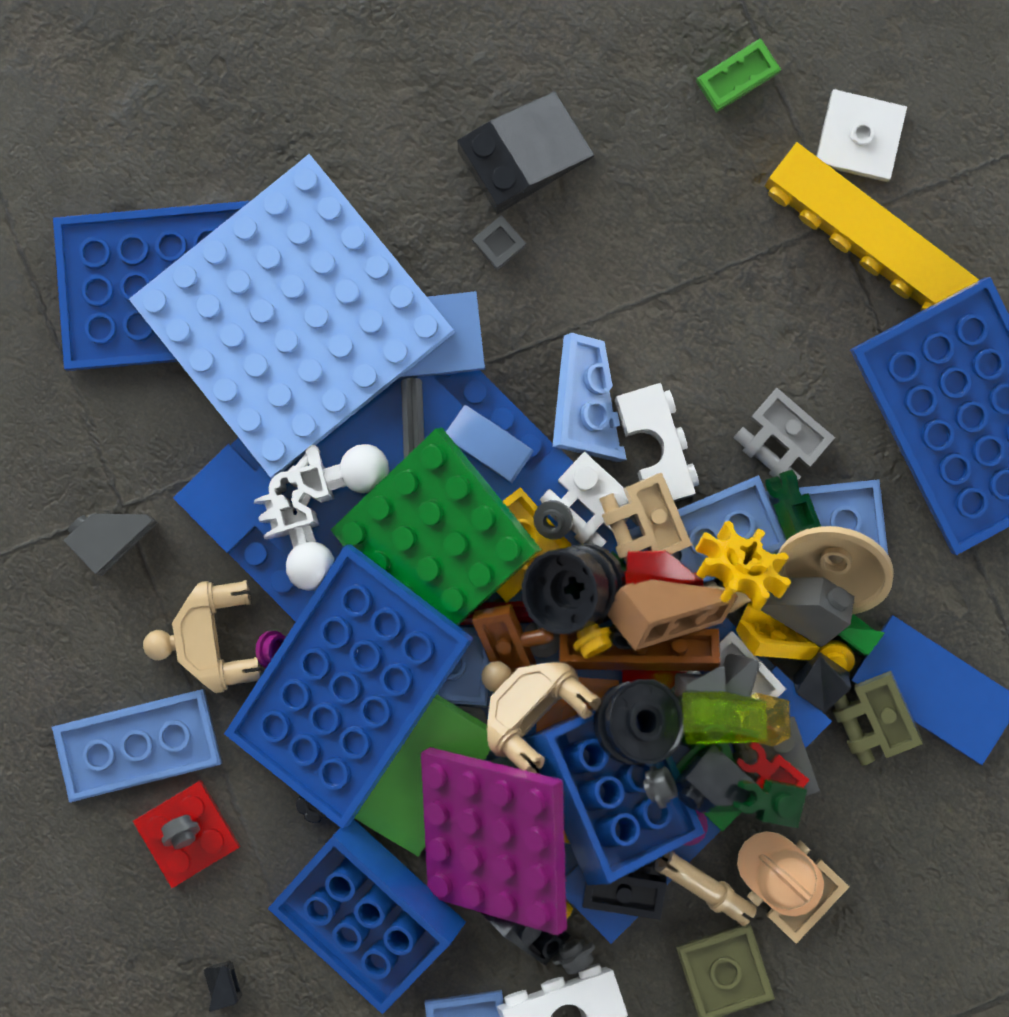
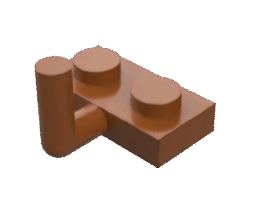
(505, 639)

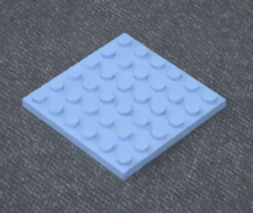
(291, 316)

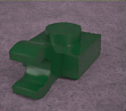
(794, 510)

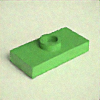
(738, 75)

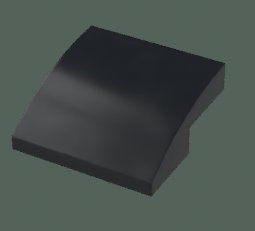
(634, 894)

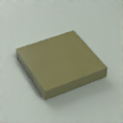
(725, 972)

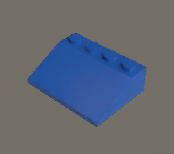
(606, 805)
(367, 916)

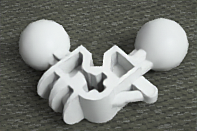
(359, 470)

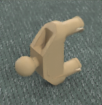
(197, 637)
(523, 700)

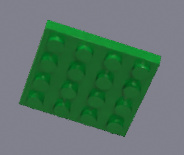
(439, 529)

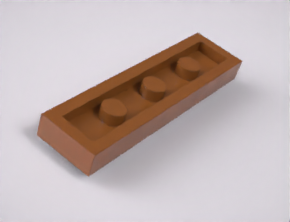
(684, 653)

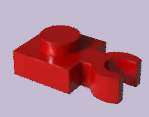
(776, 770)

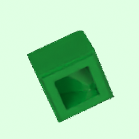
(860, 636)

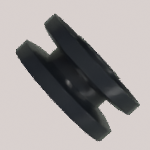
(617, 726)

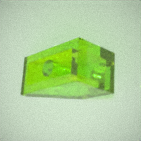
(723, 718)

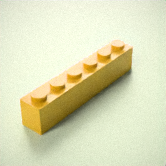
(865, 229)

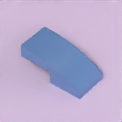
(489, 443)

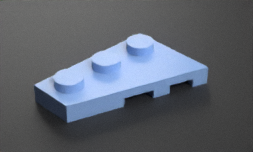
(584, 402)

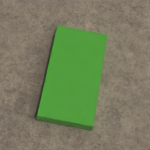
(397, 799)

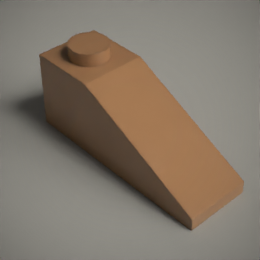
(665, 610)

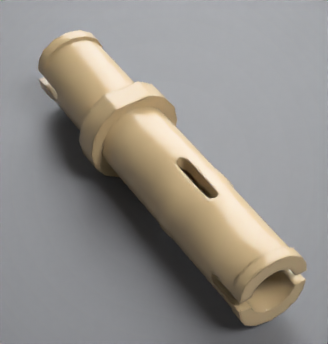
(718, 895)

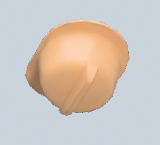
(780, 873)

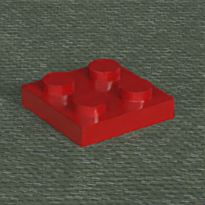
(211, 843)

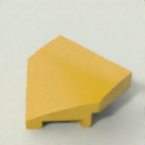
(771, 638)

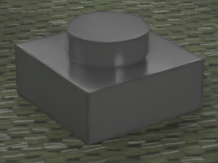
(499, 242)

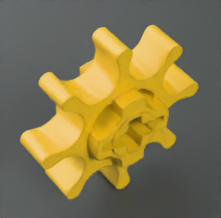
(742, 565)

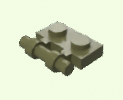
(887, 714)

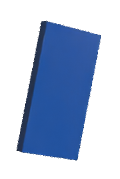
(940, 690)

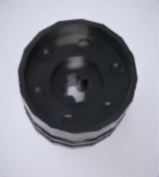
(555, 593)

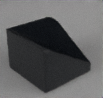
(822, 682)
(222, 985)

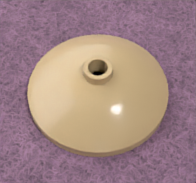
(844, 559)

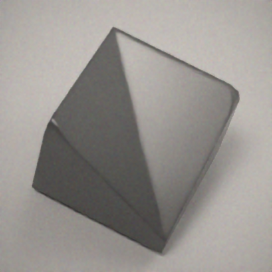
(740, 674)
(709, 682)

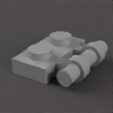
(788, 426)

